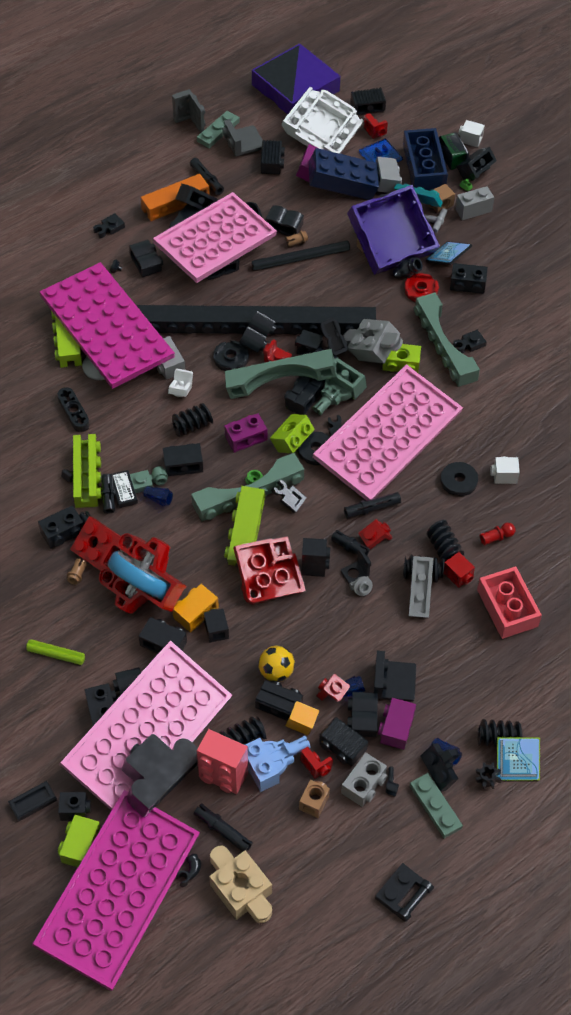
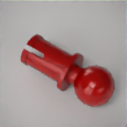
(507, 530)

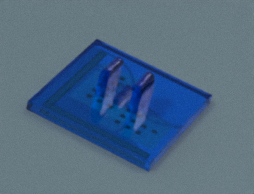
(380, 149)

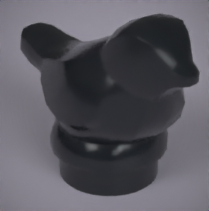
(408, 268)

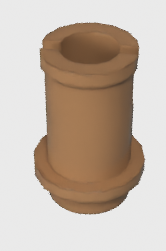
(297, 238)
(74, 576)

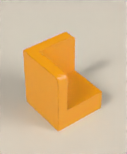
(302, 718)

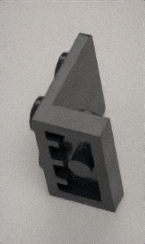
(394, 679)

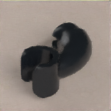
(194, 868)

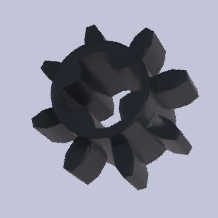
(492, 772)

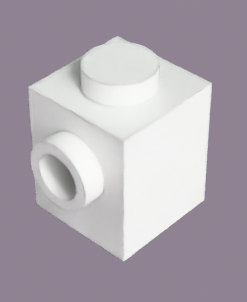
(471, 133)
(505, 470)

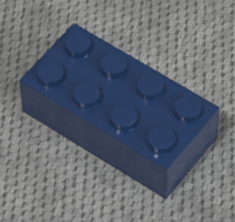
(424, 158)
(343, 174)

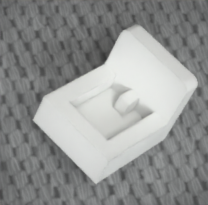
(182, 383)

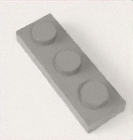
(421, 586)

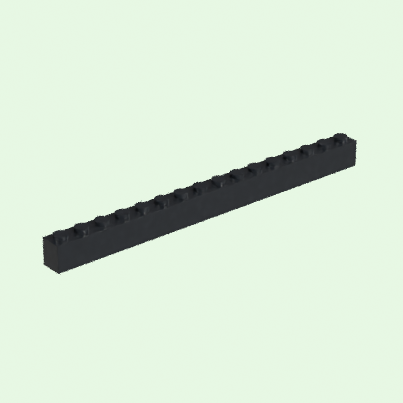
(237, 318)

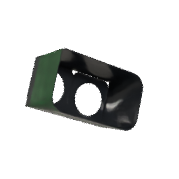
(453, 150)

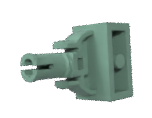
(346, 385)

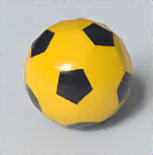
(276, 663)

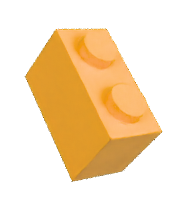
(191, 609)

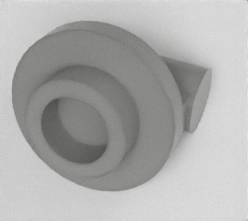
(361, 586)

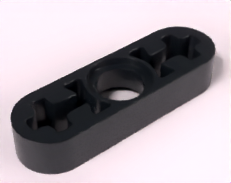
(72, 416)

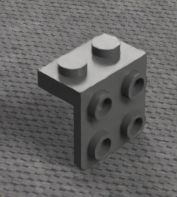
(186, 107)
(243, 139)

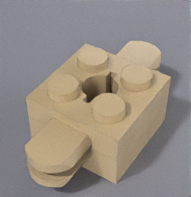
(240, 884)

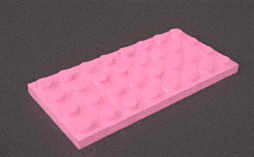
(387, 433)
(167, 700)

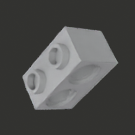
(361, 778)

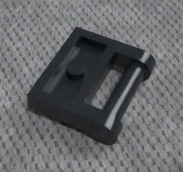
(398, 887)

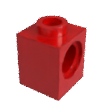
(459, 570)

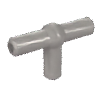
(438, 221)

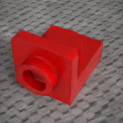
(373, 127)
(273, 353)
(314, 764)

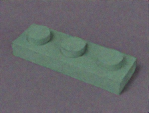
(214, 132)
(436, 805)

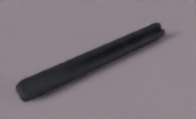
(300, 255)

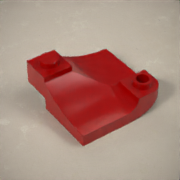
(268, 570)

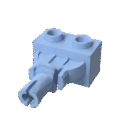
(270, 759)

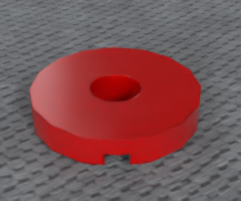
(420, 279)

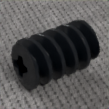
(190, 418)
(444, 540)
(438, 568)
(246, 731)
(492, 731)

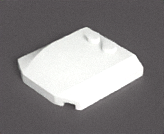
(322, 121)

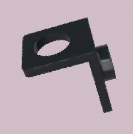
(362, 566)

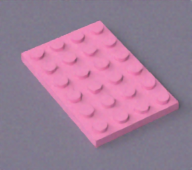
(214, 237)

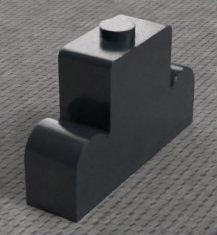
(157, 770)

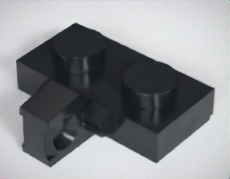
(440, 765)

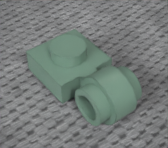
(143, 478)

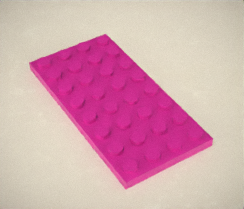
(107, 325)
(116, 892)

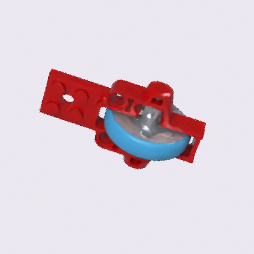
(142, 573)

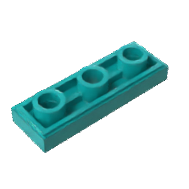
(425, 196)

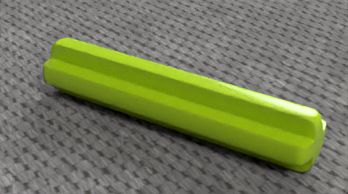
(55, 652)

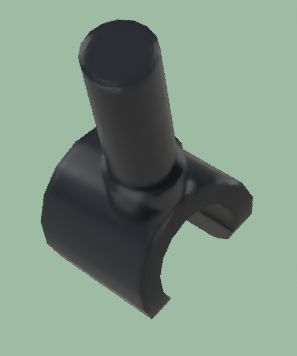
(391, 787)

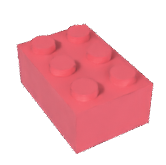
(509, 602)
(222, 762)

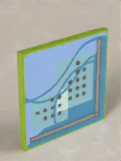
(518, 758)

